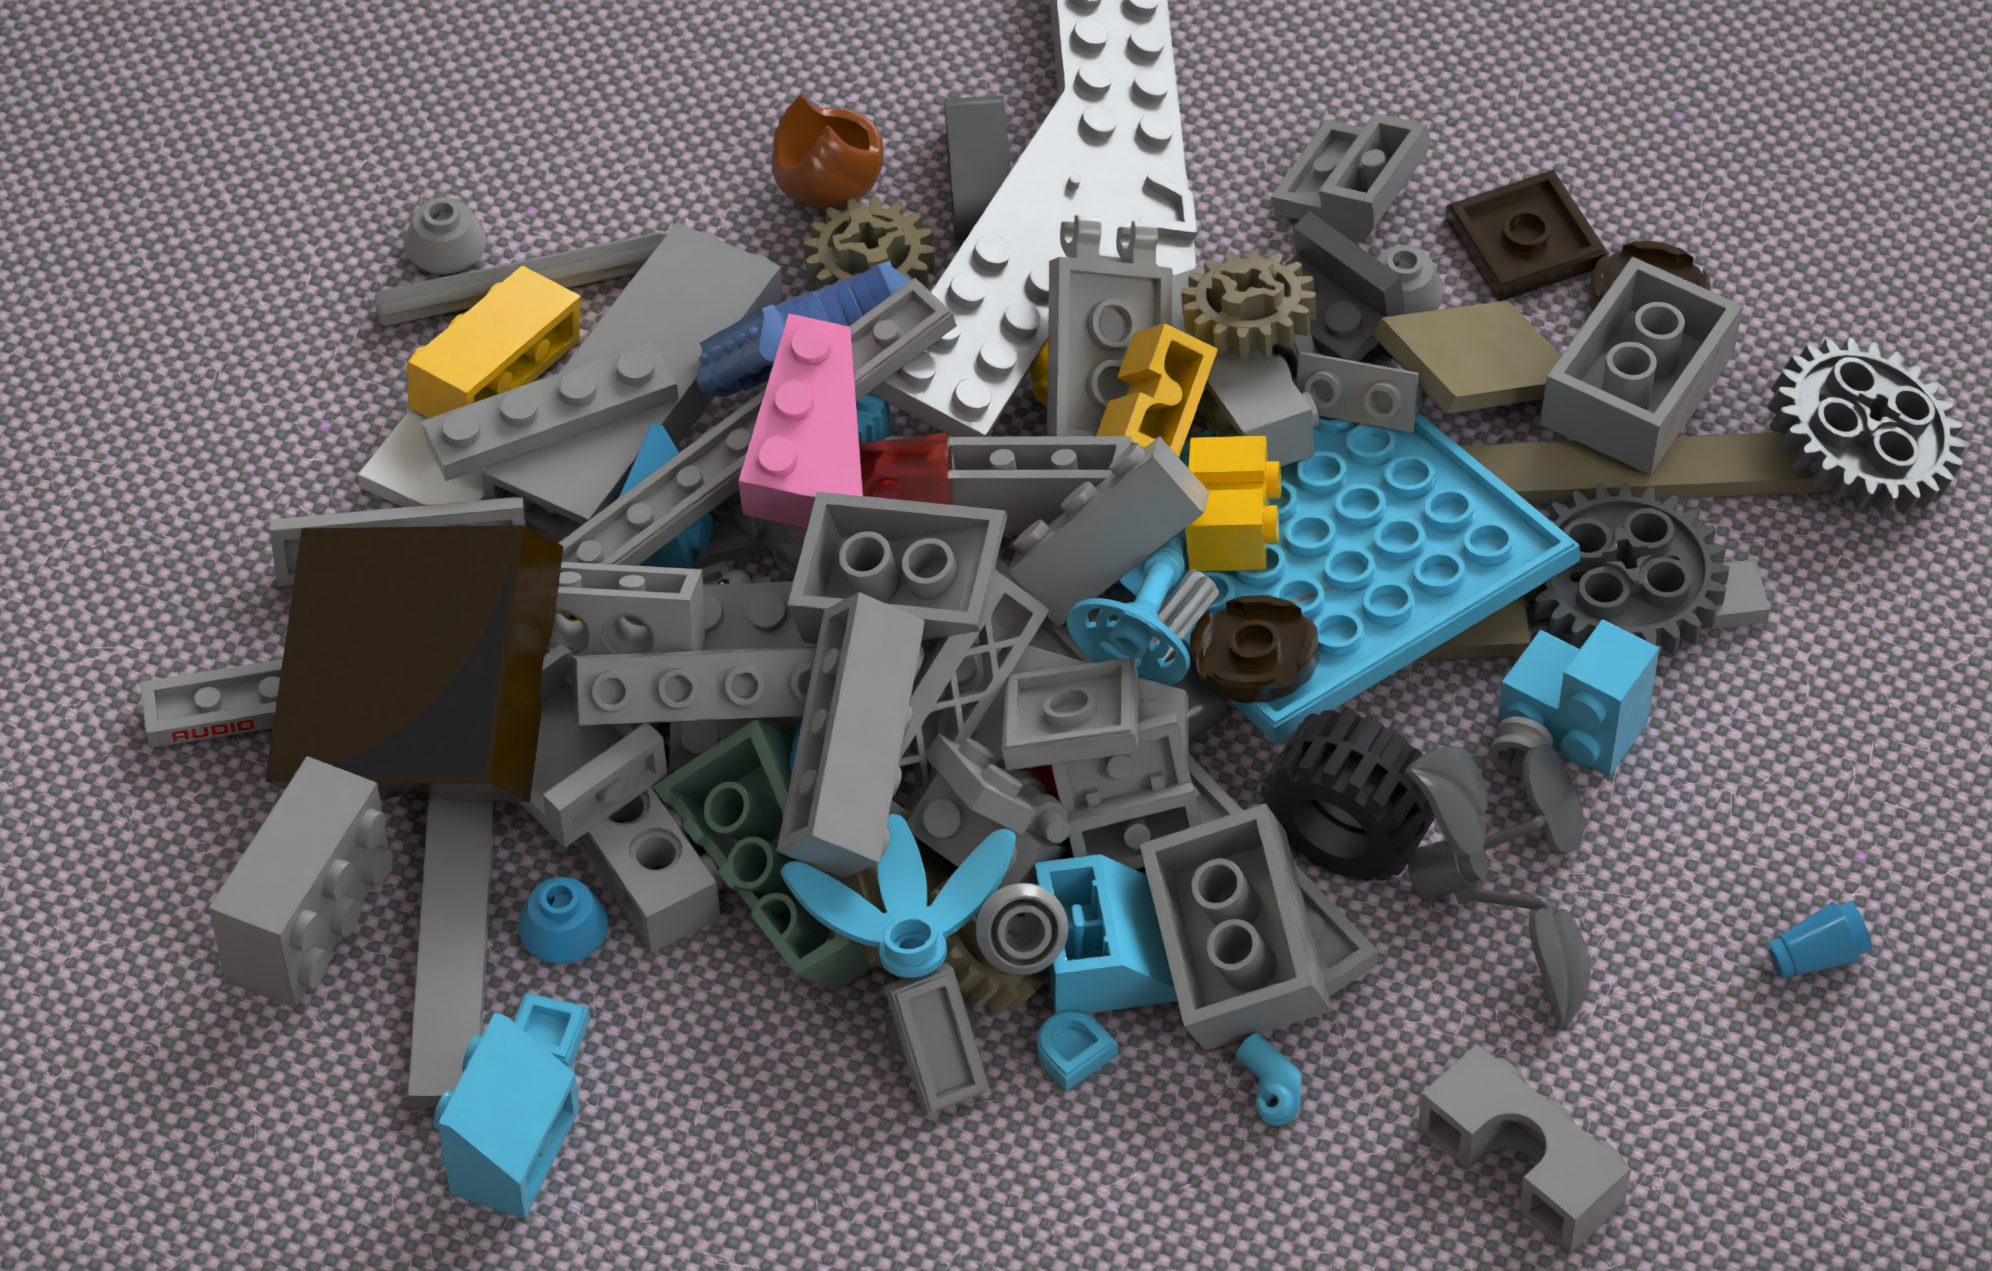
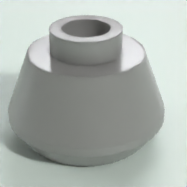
(444, 237)
(1419, 277)
(1039, 935)

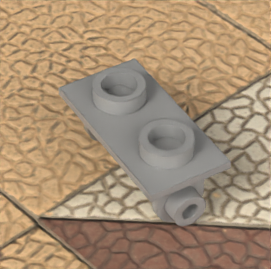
(1360, 391)

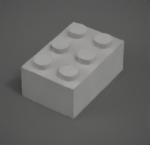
(1641, 365)
(301, 883)
(1235, 927)

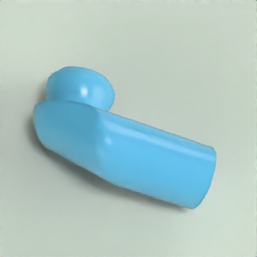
(1279, 1080)

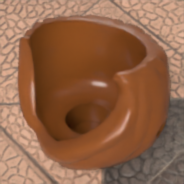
(825, 155)

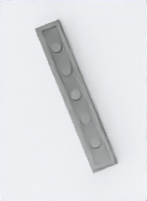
(450, 944)

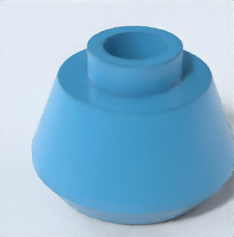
(562, 921)

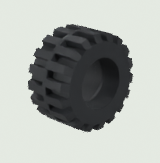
(1348, 796)

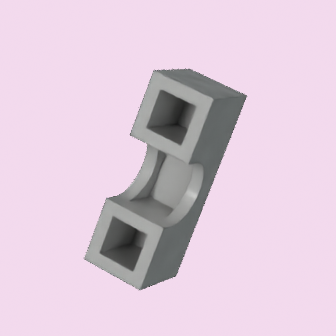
(1489, 1107)

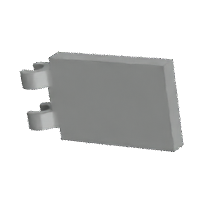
(1092, 317)

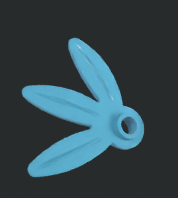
(910, 931)

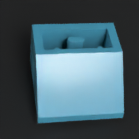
(1113, 937)
(505, 1118)

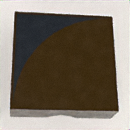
(418, 658)

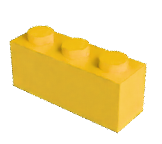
(495, 344)

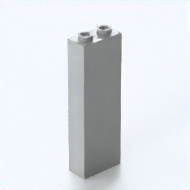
(677, 299)

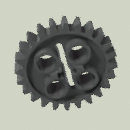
(1866, 426)
(1635, 569)

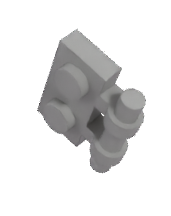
(1005, 796)

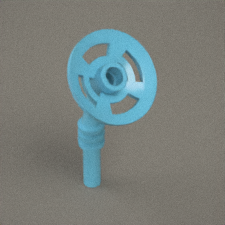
(1137, 621)

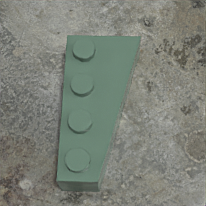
(735, 810)

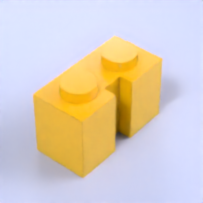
(1165, 387)
(1237, 513)

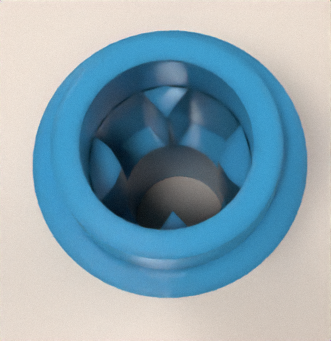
(1821, 941)

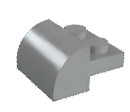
(1352, 173)
(1129, 797)

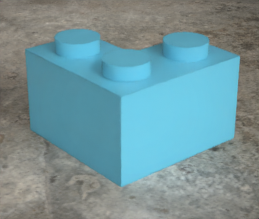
(1586, 697)

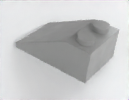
(900, 552)

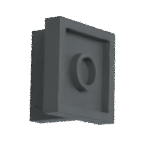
(1349, 289)

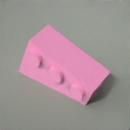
(805, 426)

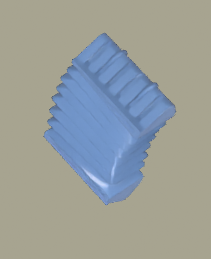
(747, 349)

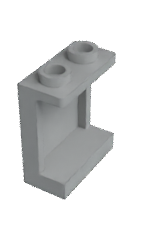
(585, 769)

